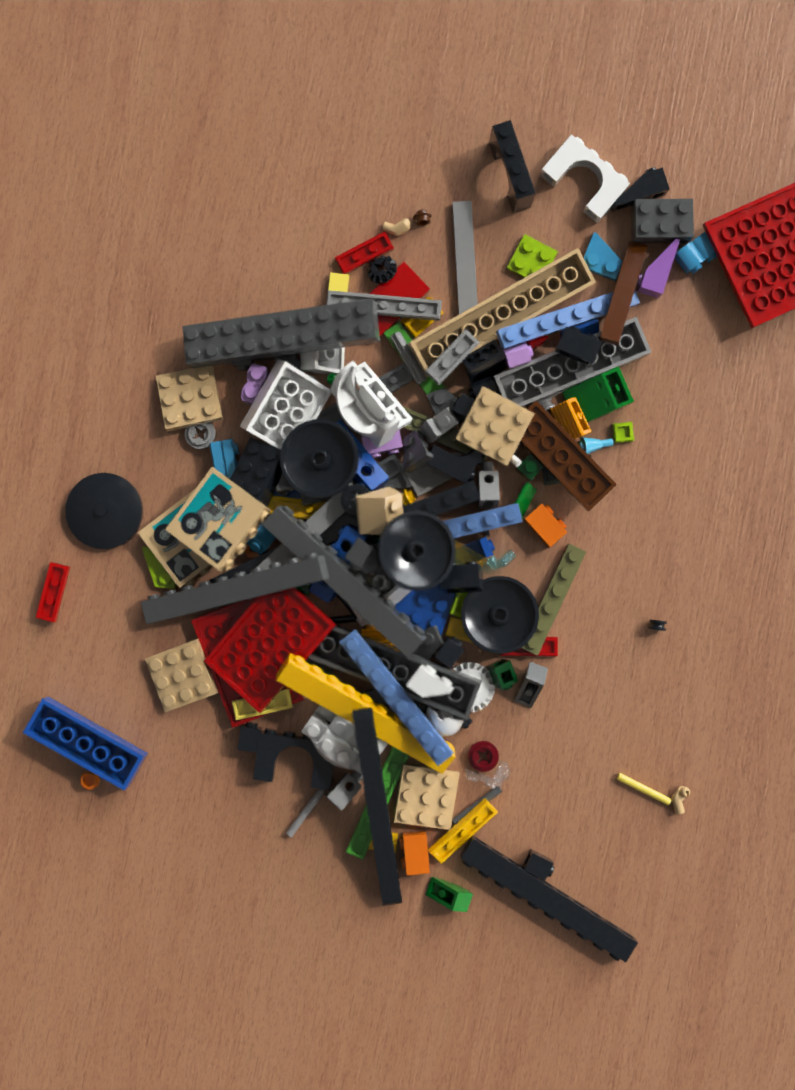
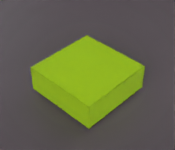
(623, 432)

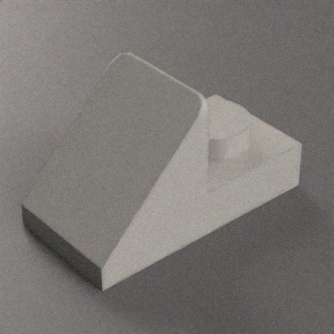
(438, 425)

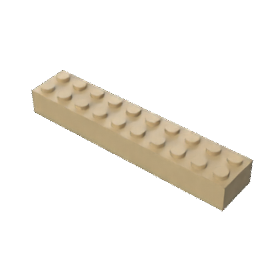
(508, 307)

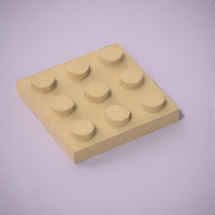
(189, 398)
(494, 426)
(181, 675)
(426, 797)

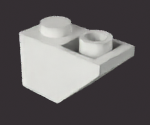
(428, 684)

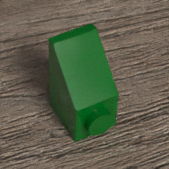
(449, 895)

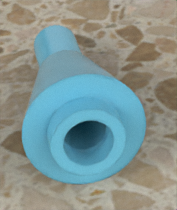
(590, 444)

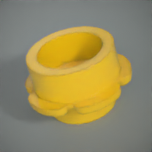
(408, 497)

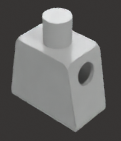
(488, 491)
(339, 794)

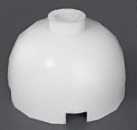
(443, 722)

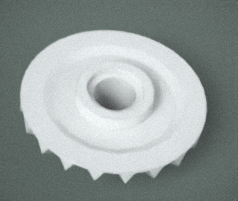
(487, 686)

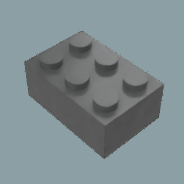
(662, 220)

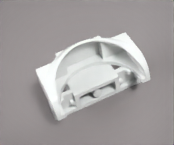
(371, 410)
(335, 741)

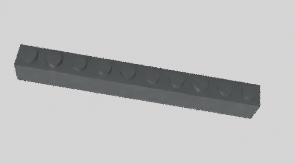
(346, 582)
(236, 589)

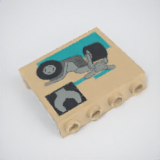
(218, 520)
(175, 557)

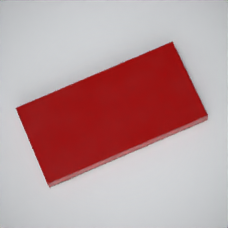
(403, 284)

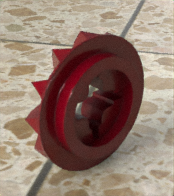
(483, 765)

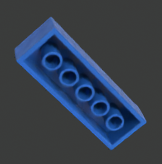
(85, 743)

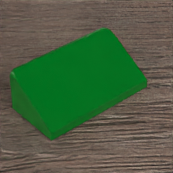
(525, 497)

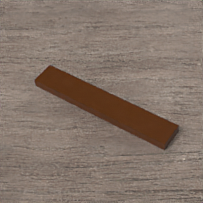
(623, 293)

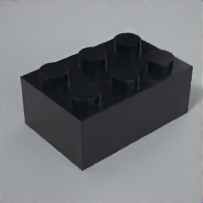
(258, 470)

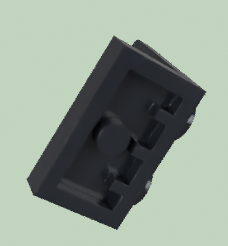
(484, 362)

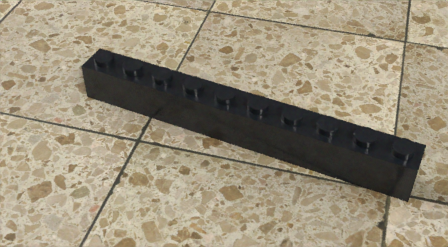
(549, 899)

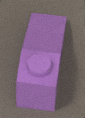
(655, 276)

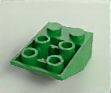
(601, 394)

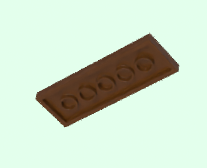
(565, 459)

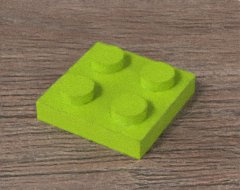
(530, 257)

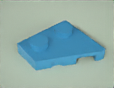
(602, 259)

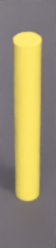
(644, 789)

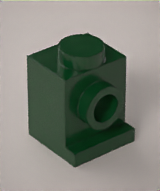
(508, 674)

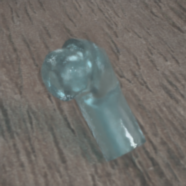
(502, 562)

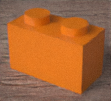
(545, 525)
(416, 853)

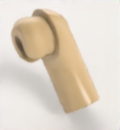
(397, 229)
(678, 797)

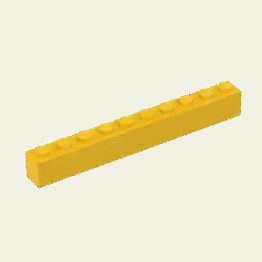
(343, 698)

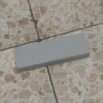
(452, 357)

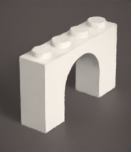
(576, 154)

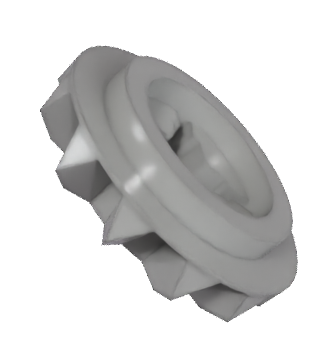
(198, 443)

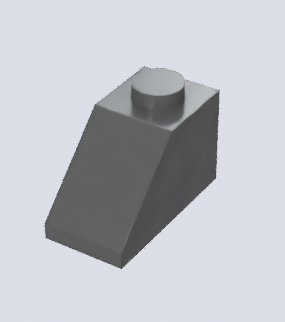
(531, 684)

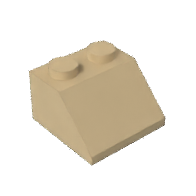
(377, 509)

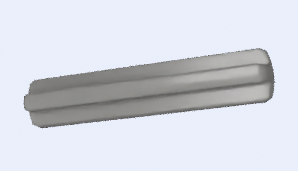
(408, 358)

